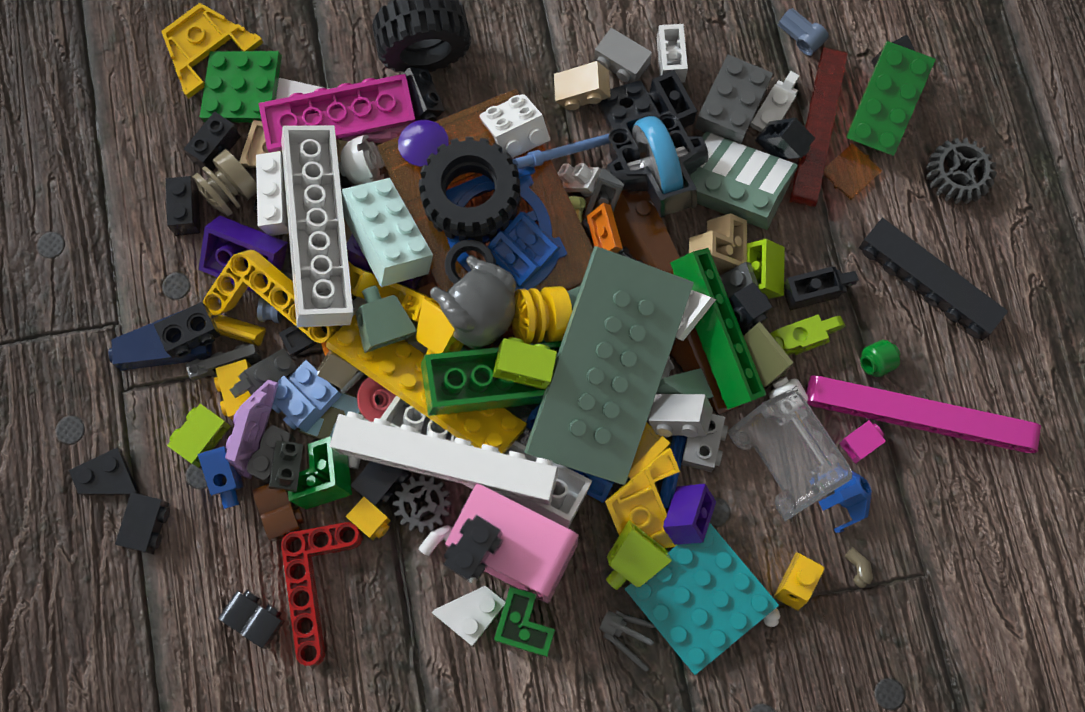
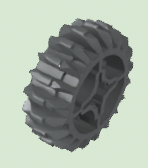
(957, 183)

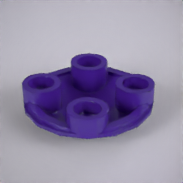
(421, 140)

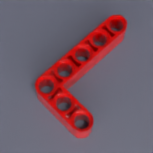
(307, 582)

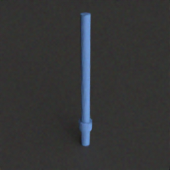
(537, 158)

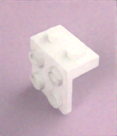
(516, 125)

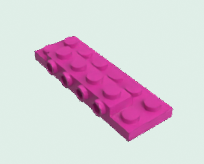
(349, 107)

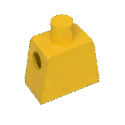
(435, 330)
(799, 581)

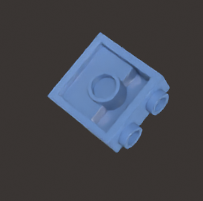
(304, 397)

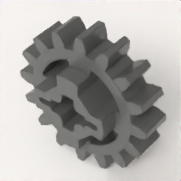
(417, 515)

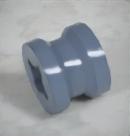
(267, 312)

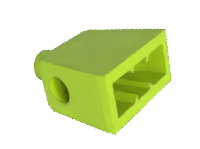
(635, 557)

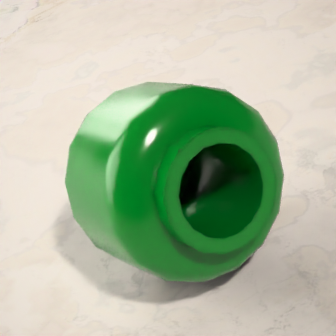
(880, 358)

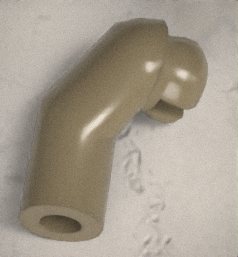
(863, 566)

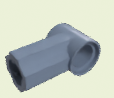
(808, 36)

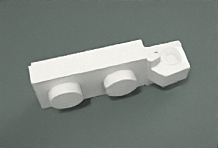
(777, 102)

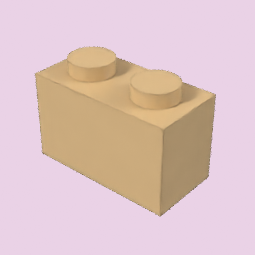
(582, 85)

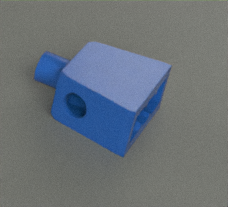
(214, 468)

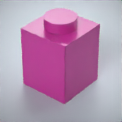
(863, 441)

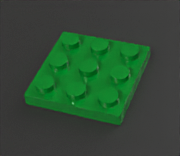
(238, 83)

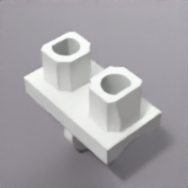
(579, 178)

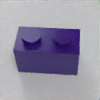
(689, 514)

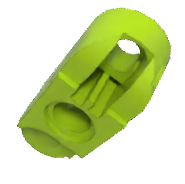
(806, 334)

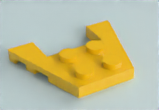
(197, 34)
(641, 502)

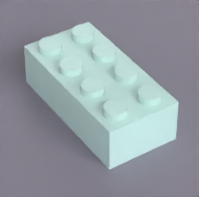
(386, 232)

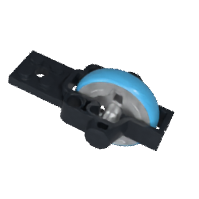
(651, 149)

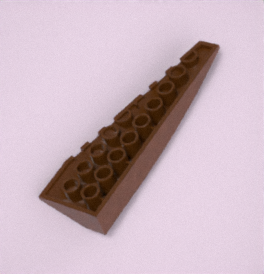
(649, 241)

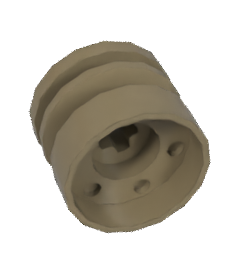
(226, 183)

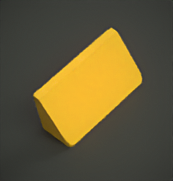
(240, 330)

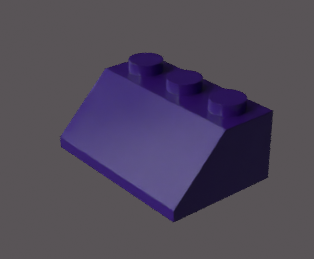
(226, 237)

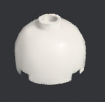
(360, 161)

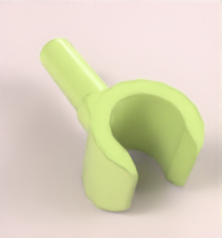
(579, 205)

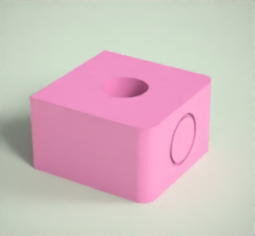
(532, 549)

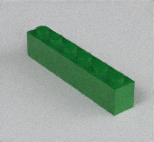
(720, 332)

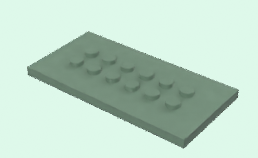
(609, 366)

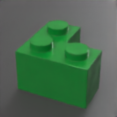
(325, 479)
(516, 628)

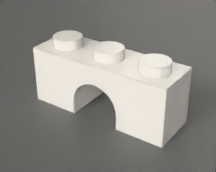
(271, 194)

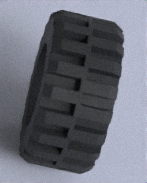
(421, 34)
(465, 158)

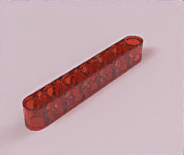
(820, 124)

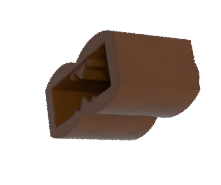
(277, 512)

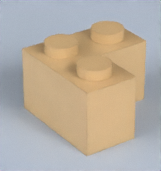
(726, 241)

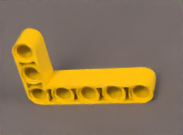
(271, 292)

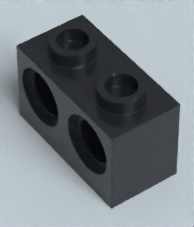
(186, 323)

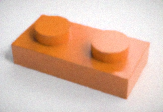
(604, 228)

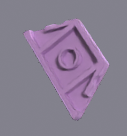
(249, 427)

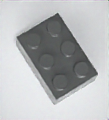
(733, 99)

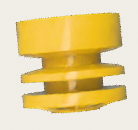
(541, 314)

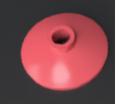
(366, 399)

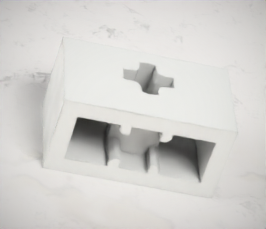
(672, 50)

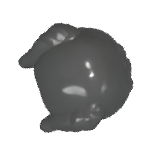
(479, 303)

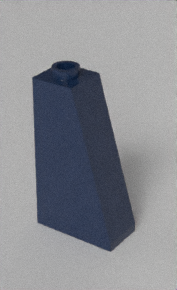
(144, 349)

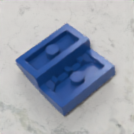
(523, 248)

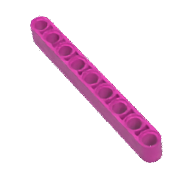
(923, 414)

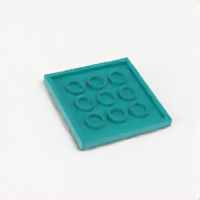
(703, 600)

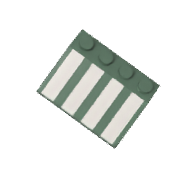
(742, 181)

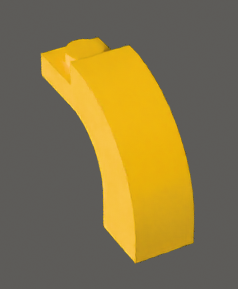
(408, 297)

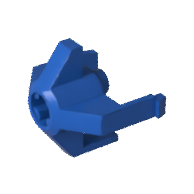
(854, 497)

